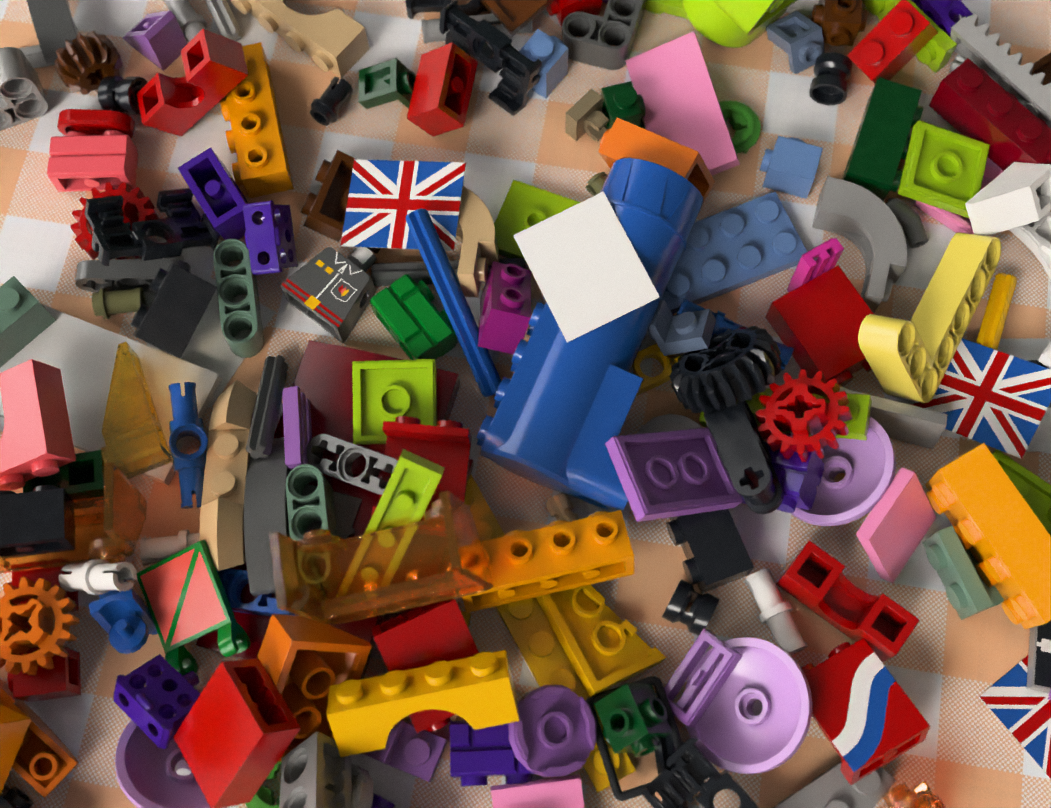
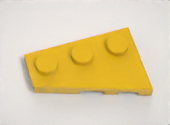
(596, 639)

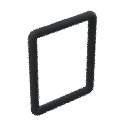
(616, 789)

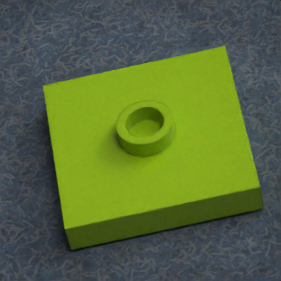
(943, 168)
(522, 209)
(392, 390)

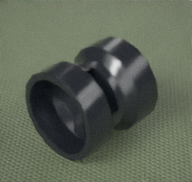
(831, 75)
(120, 93)
(700, 611)

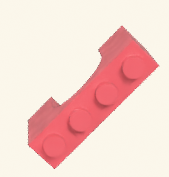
(35, 424)

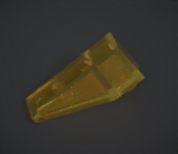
(131, 420)

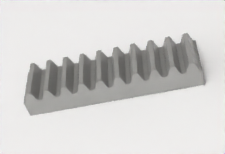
(1004, 69)

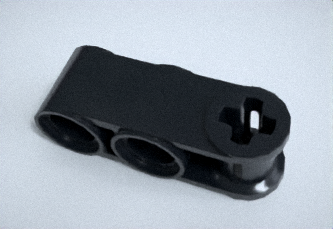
(746, 457)

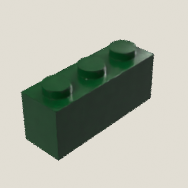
(883, 137)

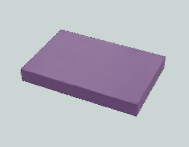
(672, 473)

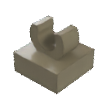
(586, 117)

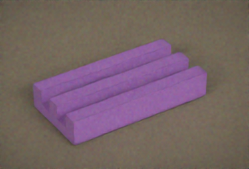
(296, 426)
(712, 686)

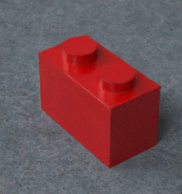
(892, 42)
(442, 90)

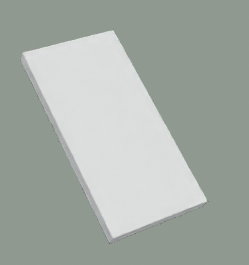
(87, 364)

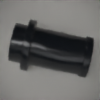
(326, 108)

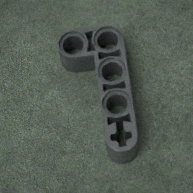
(602, 32)

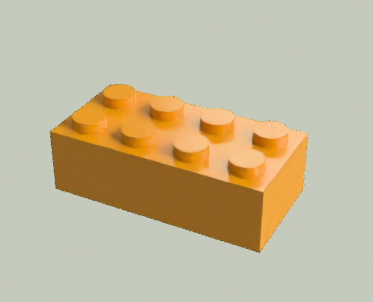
(998, 531)

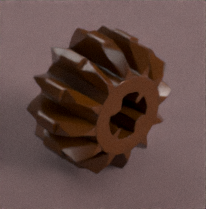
(87, 62)

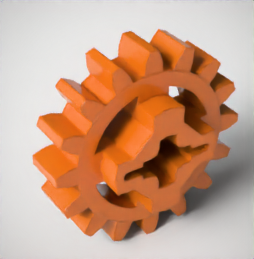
(41, 616)

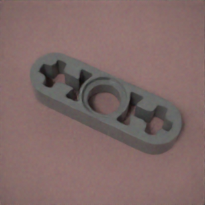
(122, 273)
(348, 453)

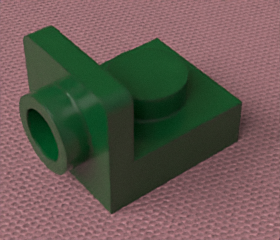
(385, 84)

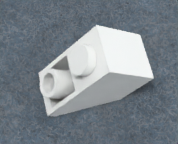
(1011, 199)

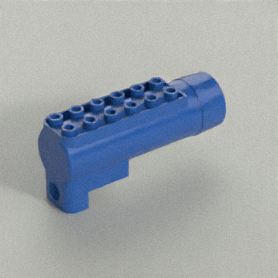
(579, 392)

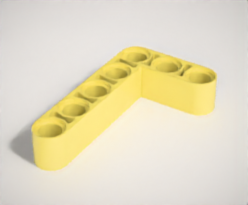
(915, 354)

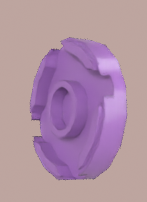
(553, 731)

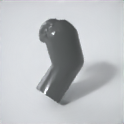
(910, 222)

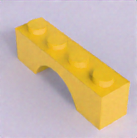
(470, 687)

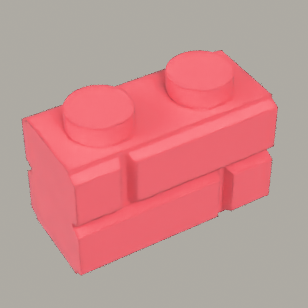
(91, 161)

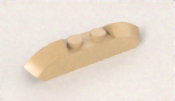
(226, 476)

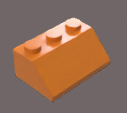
(303, 663)

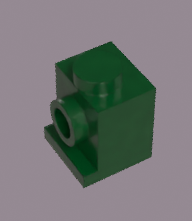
(623, 103)

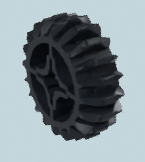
(728, 371)

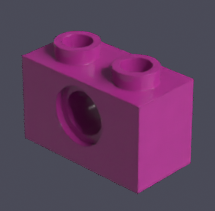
(505, 307)

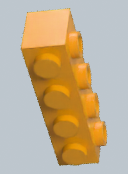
(256, 129)
(555, 559)

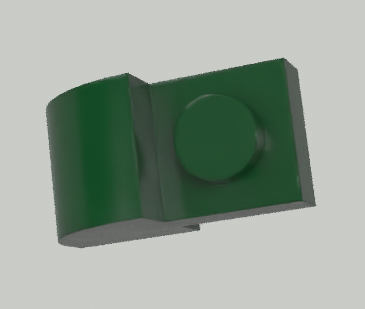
(79, 478)

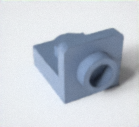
(798, 38)
(681, 332)

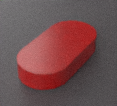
(95, 122)

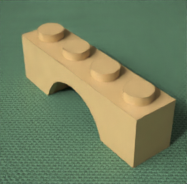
(329, 38)

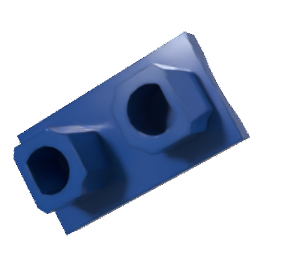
(124, 619)

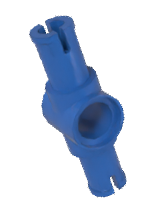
(184, 424)

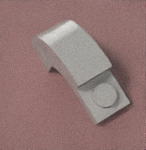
(871, 227)

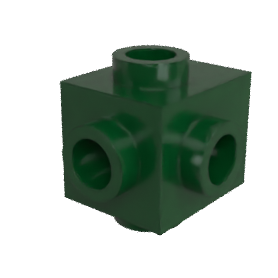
(633, 719)

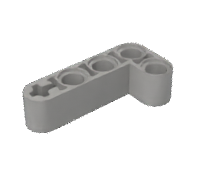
(20, 89)

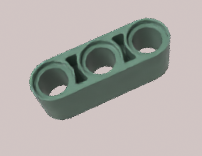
(233, 282)
(309, 508)

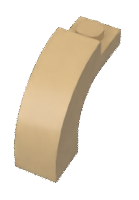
(478, 242)

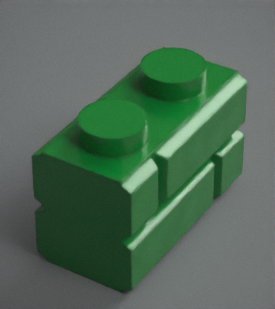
(413, 319)

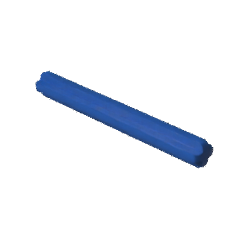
(453, 300)

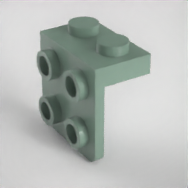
(958, 574)

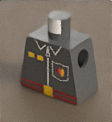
(333, 289)

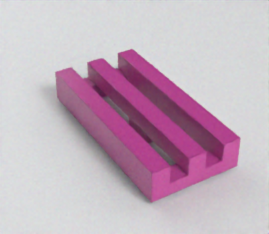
(808, 269)

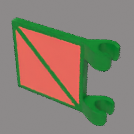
(188, 604)

